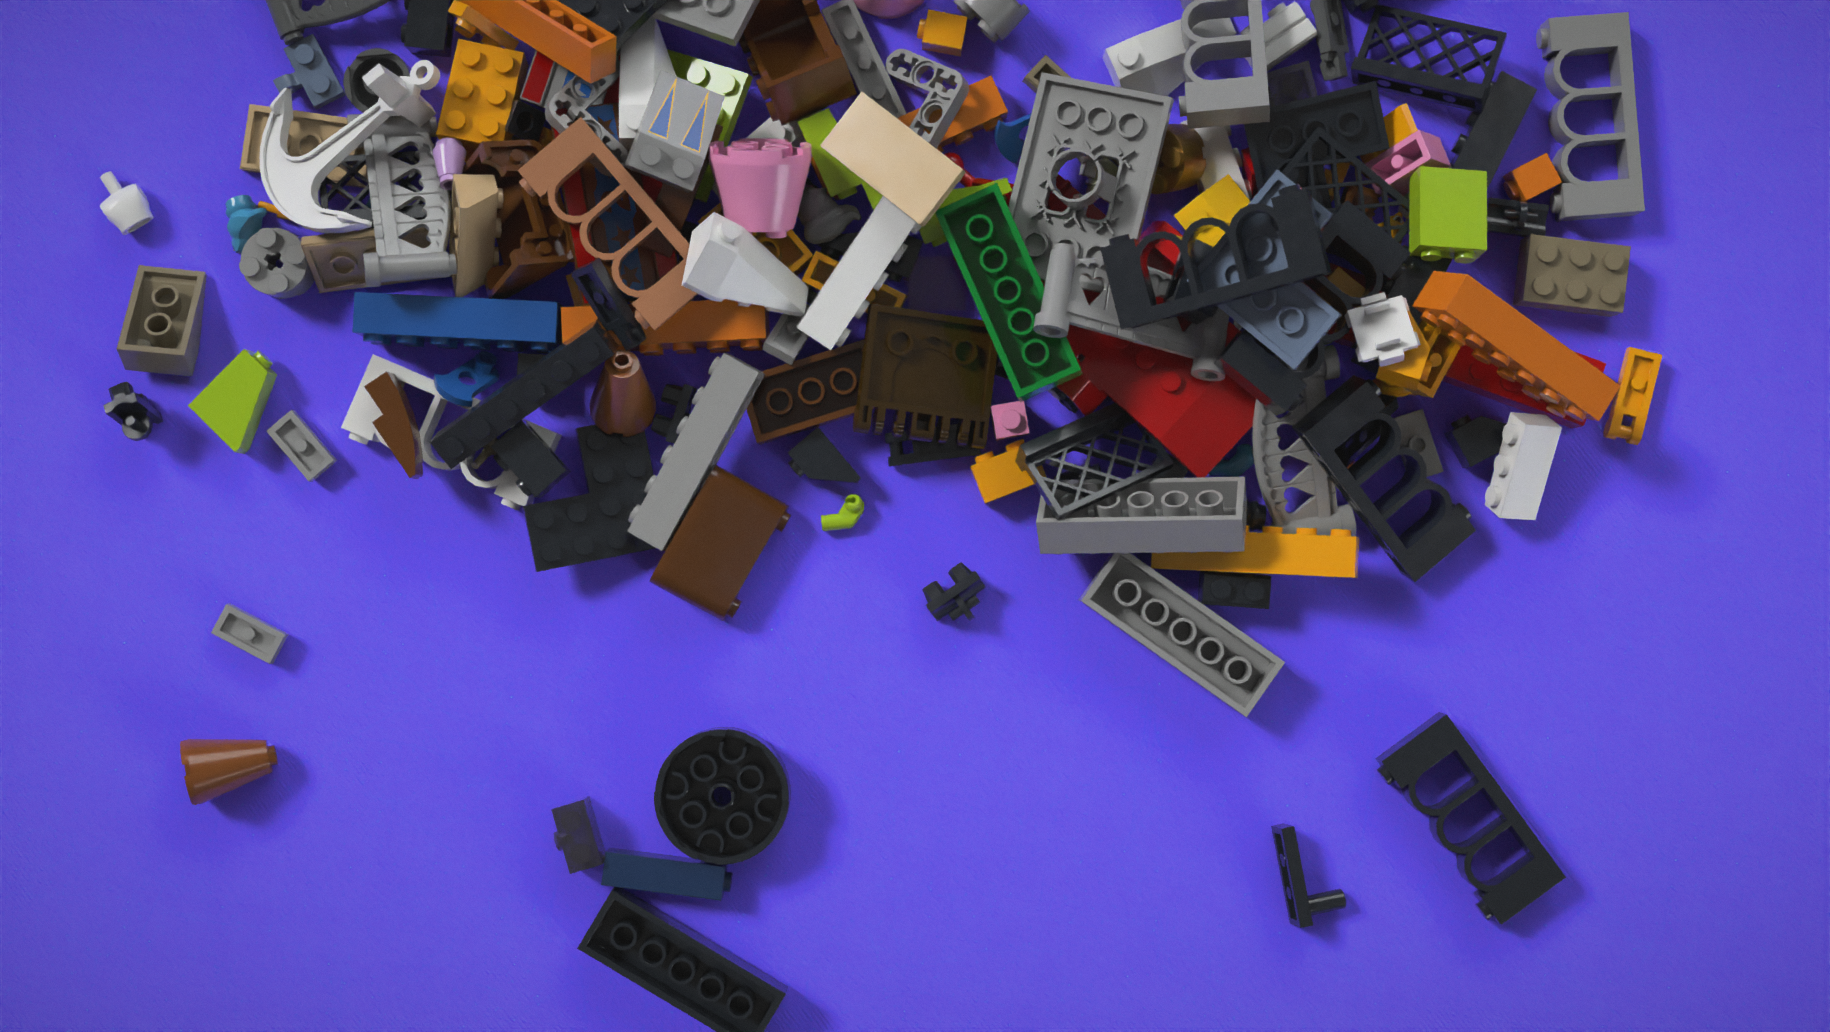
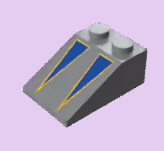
(675, 132)

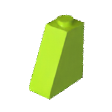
(237, 399)

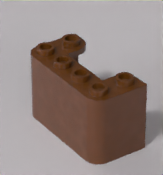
(795, 59)

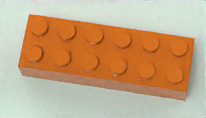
(695, 326)
(1515, 346)

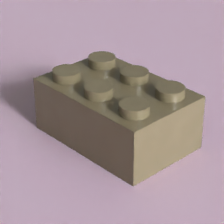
(1571, 275)

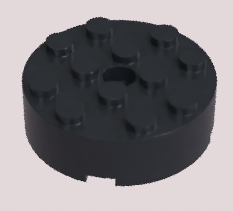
(715, 830)

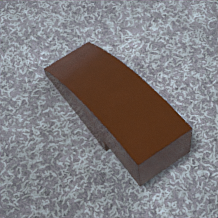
(397, 423)

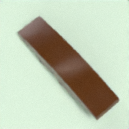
(676, 207)

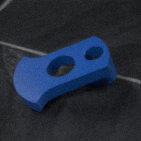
(1008, 138)
(479, 368)

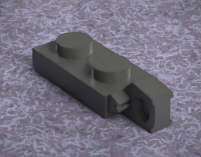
(1331, 38)

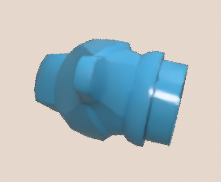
(244, 220)

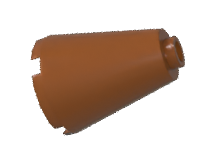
(622, 396)
(223, 765)

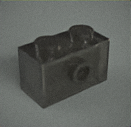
(578, 834)

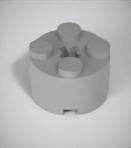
(995, 16)
(260, 260)

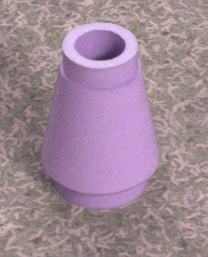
(449, 160)

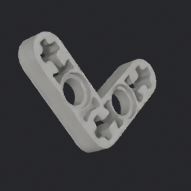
(938, 95)
(577, 107)

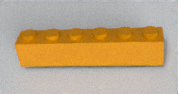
(1276, 554)

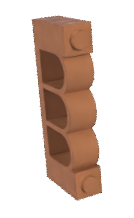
(561, 160)

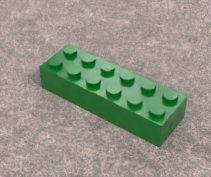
(1006, 291)

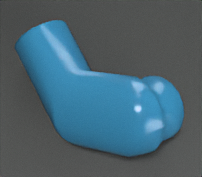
(1237, 464)

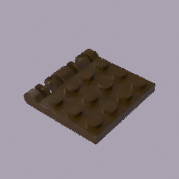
(929, 369)

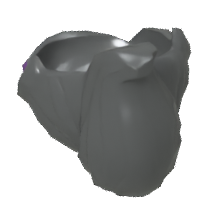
(822, 216)

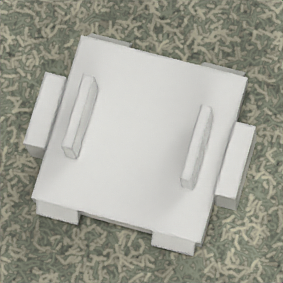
(1382, 329)

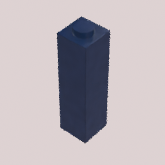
(665, 874)

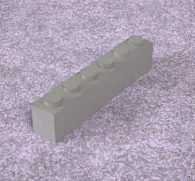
(696, 450)

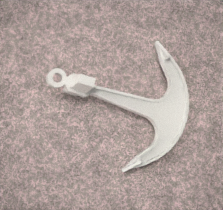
(295, 181)

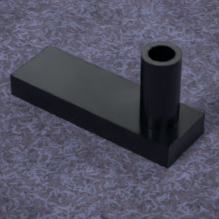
(1298, 903)

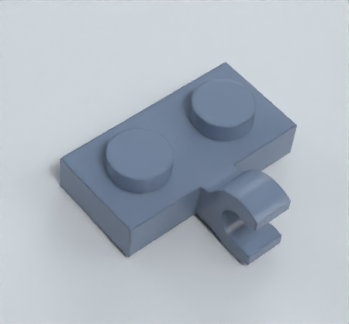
(311, 72)

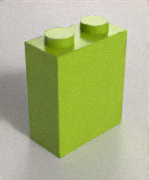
(1448, 214)

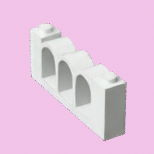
(364, 411)

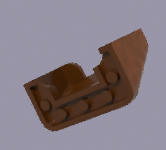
(532, 236)
(719, 543)

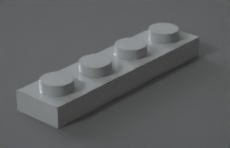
(862, 55)

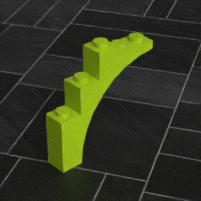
(843, 181)

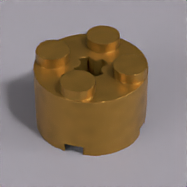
(1180, 160)

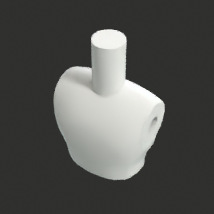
(126, 206)

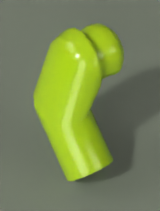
(846, 517)

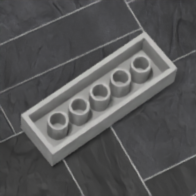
(1150, 518)
(1182, 631)

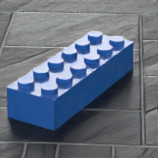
(457, 320)

